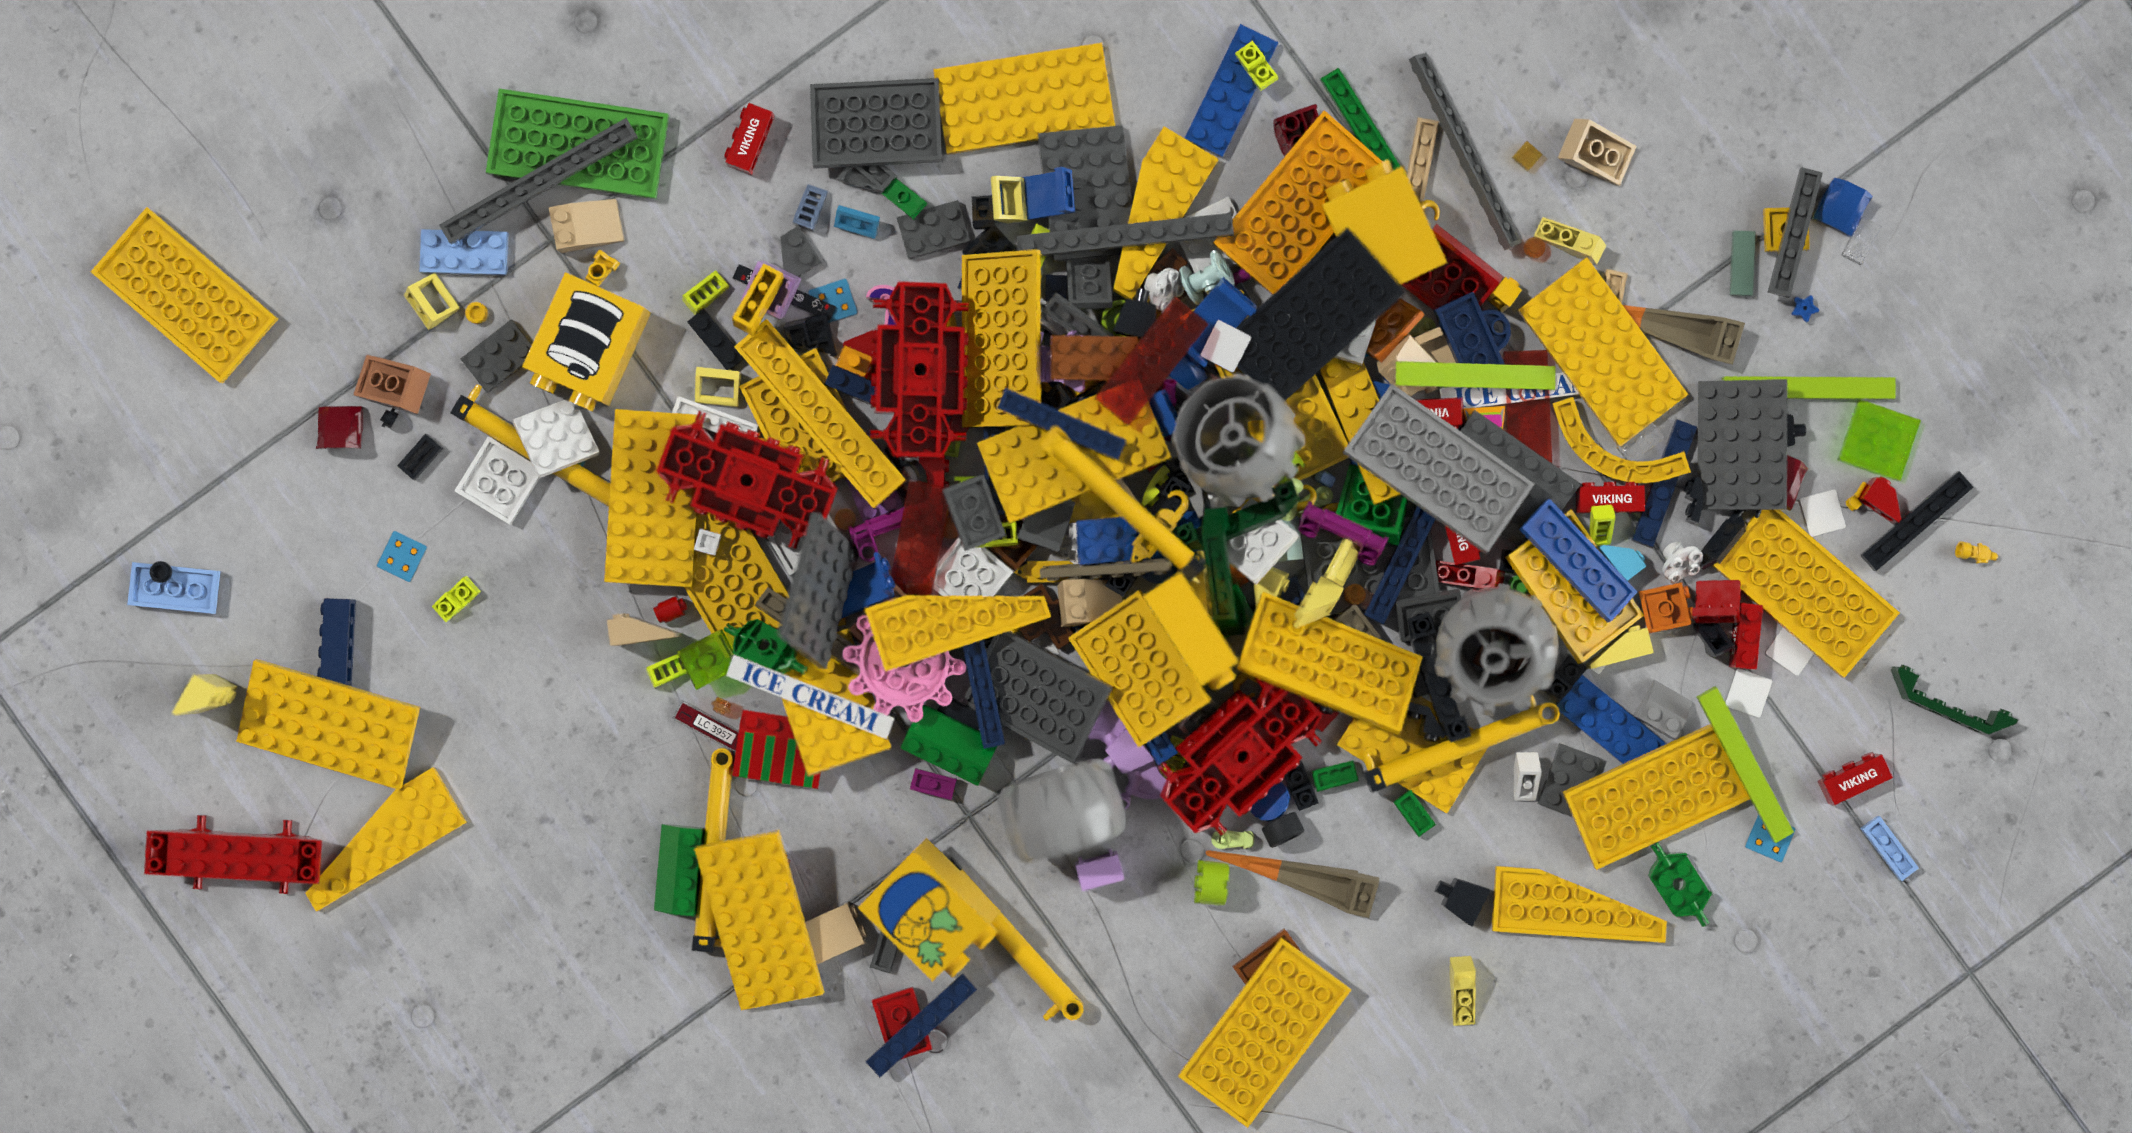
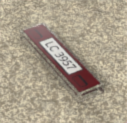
(706, 725)

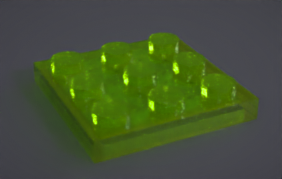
(1879, 440)

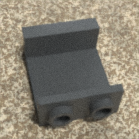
(1048, 526)

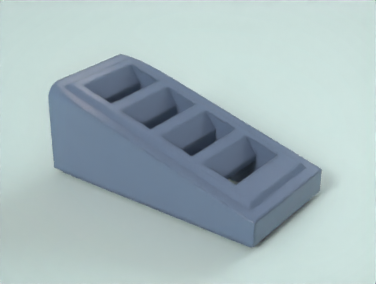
(797, 218)

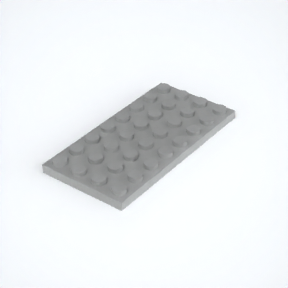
(1438, 468)

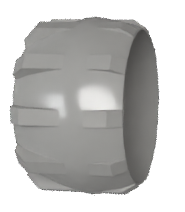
(1215, 434)
(1503, 609)
(1062, 810)

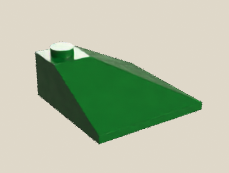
(1356, 505)

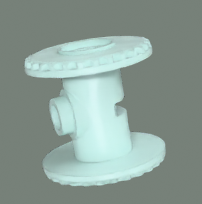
(1205, 280)

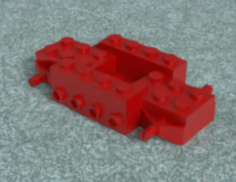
(917, 401)
(716, 470)
(1238, 725)

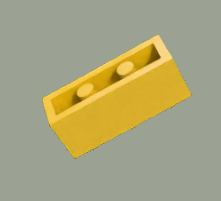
(758, 299)

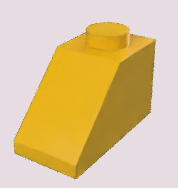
(1504, 294)

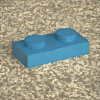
(856, 221)

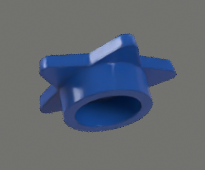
(1799, 311)

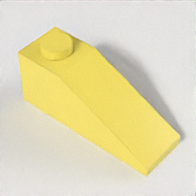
(1626, 646)

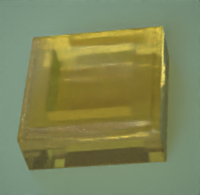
(1527, 156)

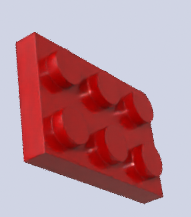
(897, 1010)

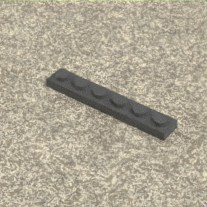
(1795, 232)

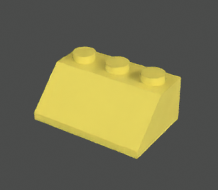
(204, 694)

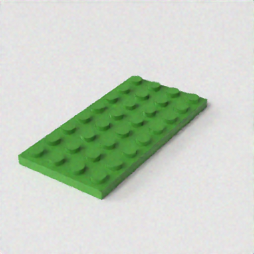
(539, 128)

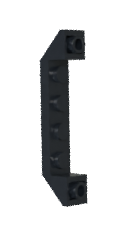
(1122, 584)
(1438, 687)
(1429, 725)

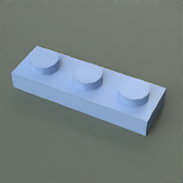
(1889, 848)

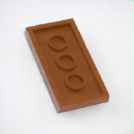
(1088, 356)

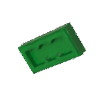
(904, 198)
(1335, 775)
(1414, 813)

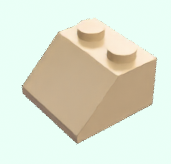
(1406, 351)

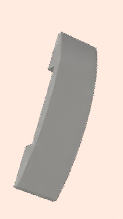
(1198, 499)

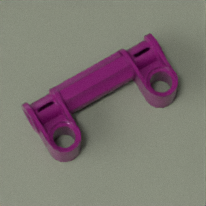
(1316, 518)
(875, 527)

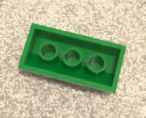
(948, 745)
(678, 870)

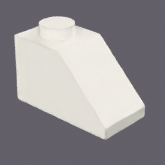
(1526, 776)

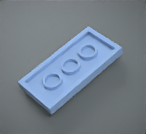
(474, 255)
(185, 591)

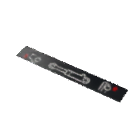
(799, 300)

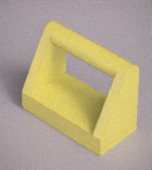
(1013, 199)
(422, 306)
(718, 374)
(1342, 562)

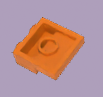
(1666, 607)

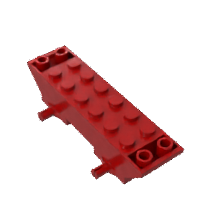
(233, 855)

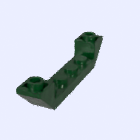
(1247, 519)
(1219, 572)
(1906, 681)

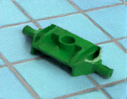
(778, 657)
(1692, 896)

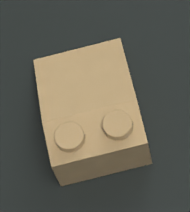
(1597, 151)
(586, 225)
(1084, 601)
(632, 630)

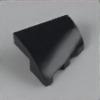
(989, 241)
(811, 334)

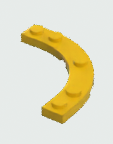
(1610, 464)

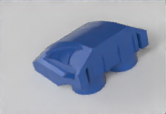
(1842, 205)
(1188, 373)

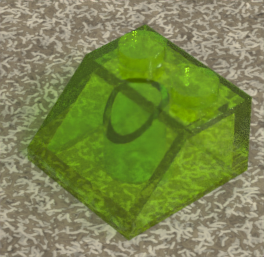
(707, 659)

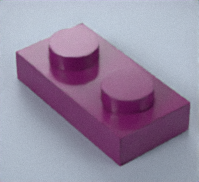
(933, 784)

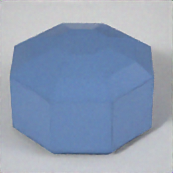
(1325, 478)

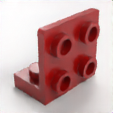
(1717, 601)

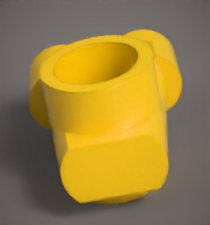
(603, 264)

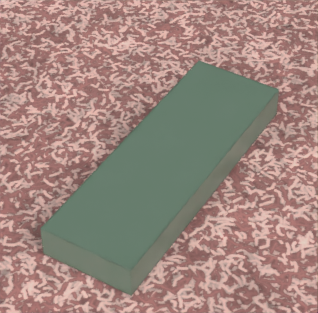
(1742, 263)

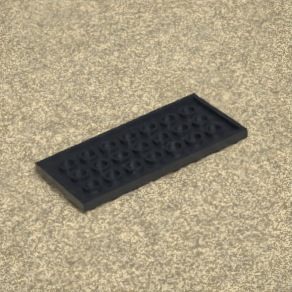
(1316, 314)

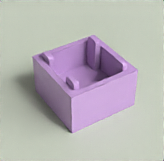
(785, 294)
(1099, 870)

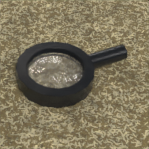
(909, 469)

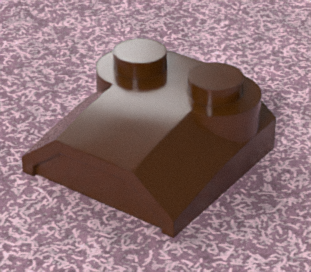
(1014, 554)

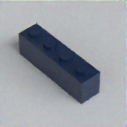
(337, 640)

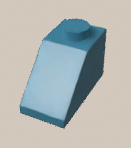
(1625, 560)

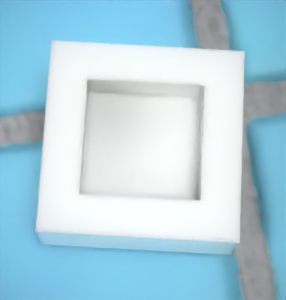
(707, 542)

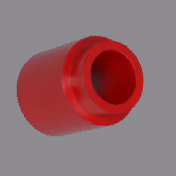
(670, 609)

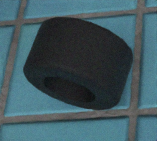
(1282, 829)

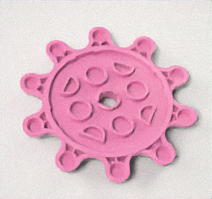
(903, 685)

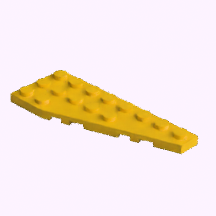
(1164, 190)
(930, 625)
(398, 829)
(1549, 905)

